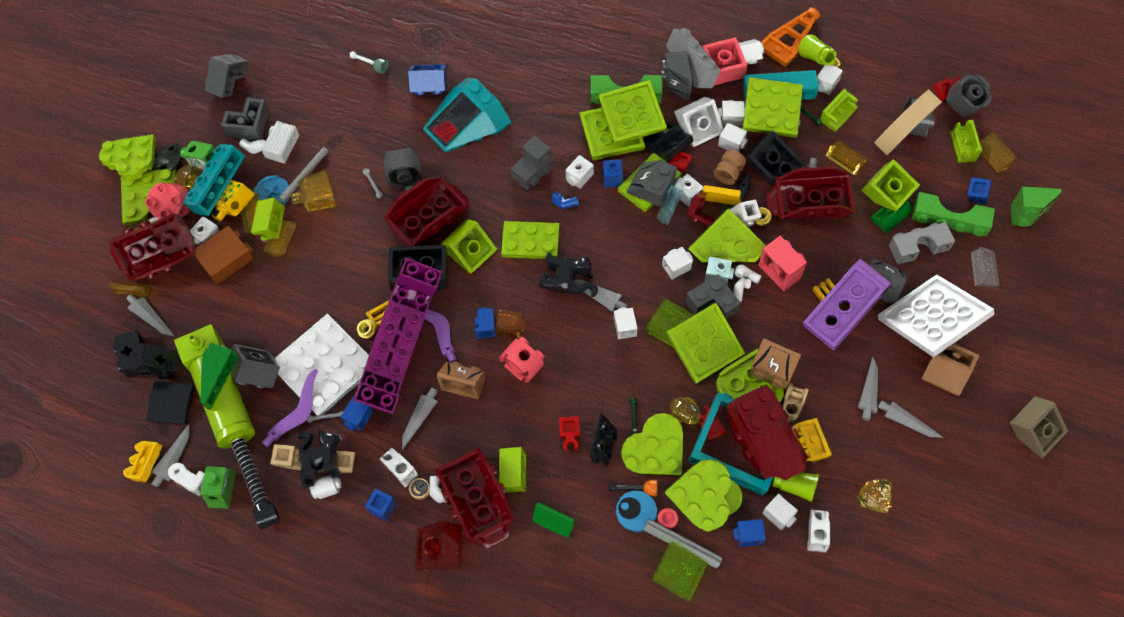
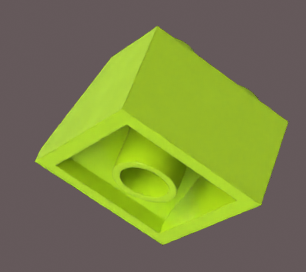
(891, 186)
(469, 246)

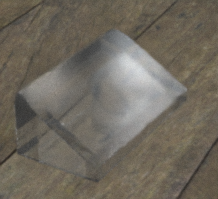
(984, 267)

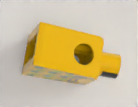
(232, 200)

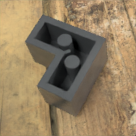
(223, 72)
(249, 123)
(533, 164)
(712, 292)

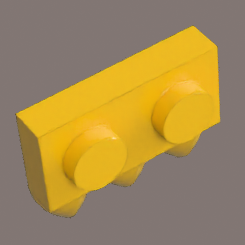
(813, 440)
(143, 461)

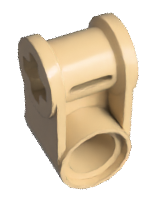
(794, 400)

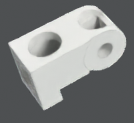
(399, 467)
(186, 479)
(819, 531)

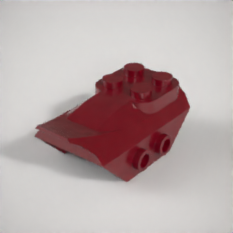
(812, 193)
(424, 210)
(152, 247)
(766, 434)
(476, 498)

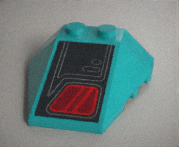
(466, 116)

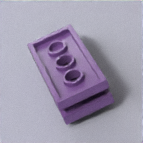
(860, 291)

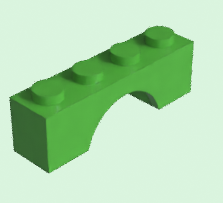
(603, 84)
(930, 210)

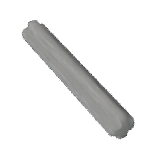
(670, 536)

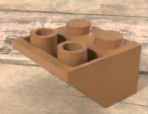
(951, 369)

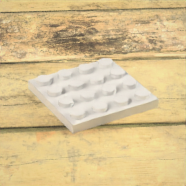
(935, 315)
(332, 354)

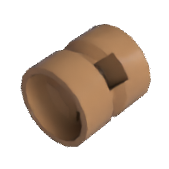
(730, 167)

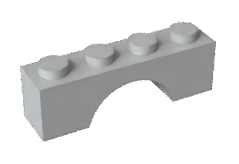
(703, 68)

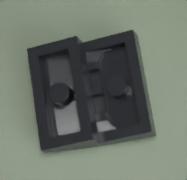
(668, 142)
(170, 402)

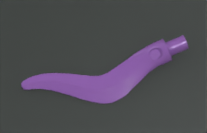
(443, 333)
(298, 416)

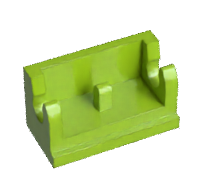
(839, 110)
(966, 142)
(268, 218)
(512, 469)

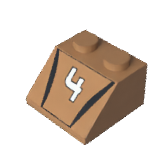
(774, 364)
(461, 380)

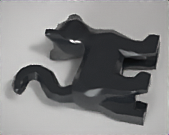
(565, 273)
(318, 458)

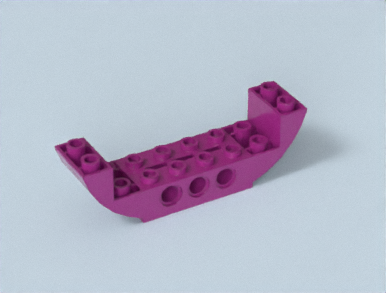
(397, 336)

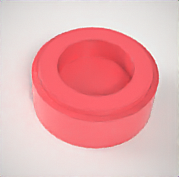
(667, 518)

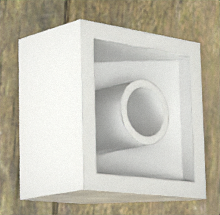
(700, 120)

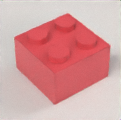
(728, 59)
(782, 263)

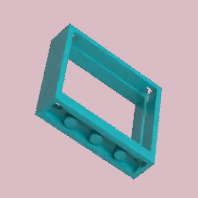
(739, 477)

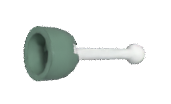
(379, 65)

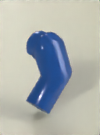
(563, 203)

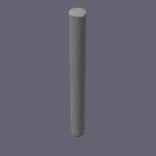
(306, 171)

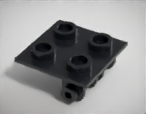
(603, 441)

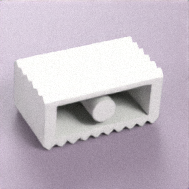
(280, 142)

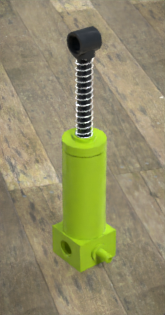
(228, 419)

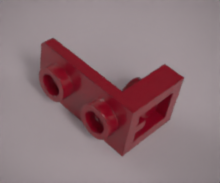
(698, 203)

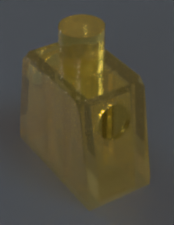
(315, 192)

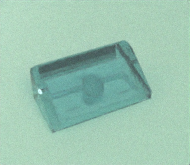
(669, 204)

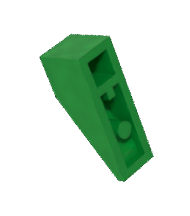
(215, 369)

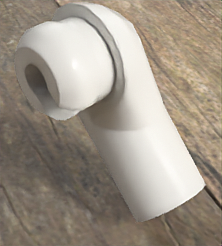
(252, 147)
(743, 271)
(739, 287)
(435, 490)

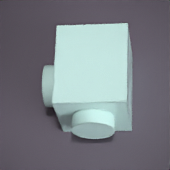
(720, 267)

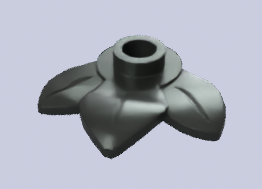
(168, 156)

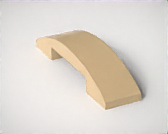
(907, 121)
(288, 457)

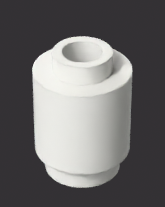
(325, 487)

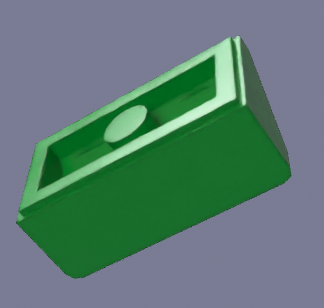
(888, 219)
(553, 520)

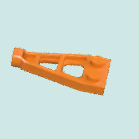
(780, 51)

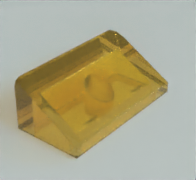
(997, 152)
(846, 157)
(248, 213)
(277, 247)
(128, 288)

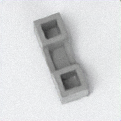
(934, 236)

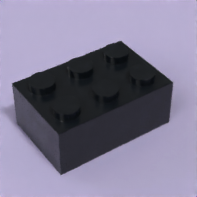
(432, 256)

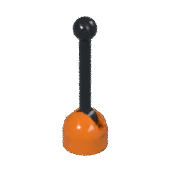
(650, 487)

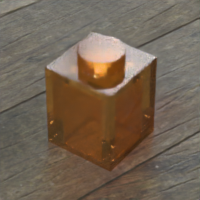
(510, 323)

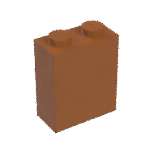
(223, 254)

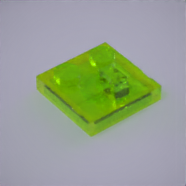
(665, 318)
(679, 571)

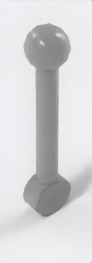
(366, 172)
(311, 418)

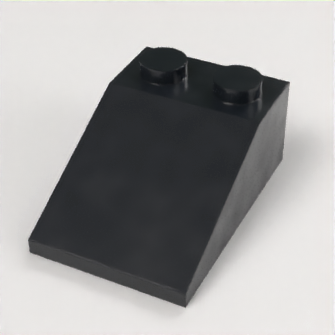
(772, 158)

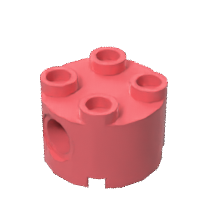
(167, 199)
(522, 369)

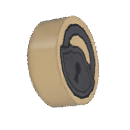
(419, 489)

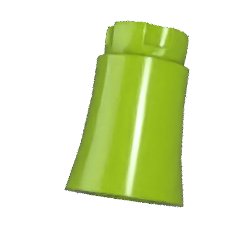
(816, 50)
(800, 485)

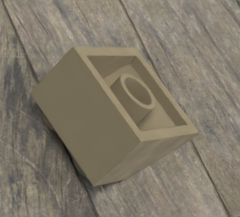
(1039, 426)

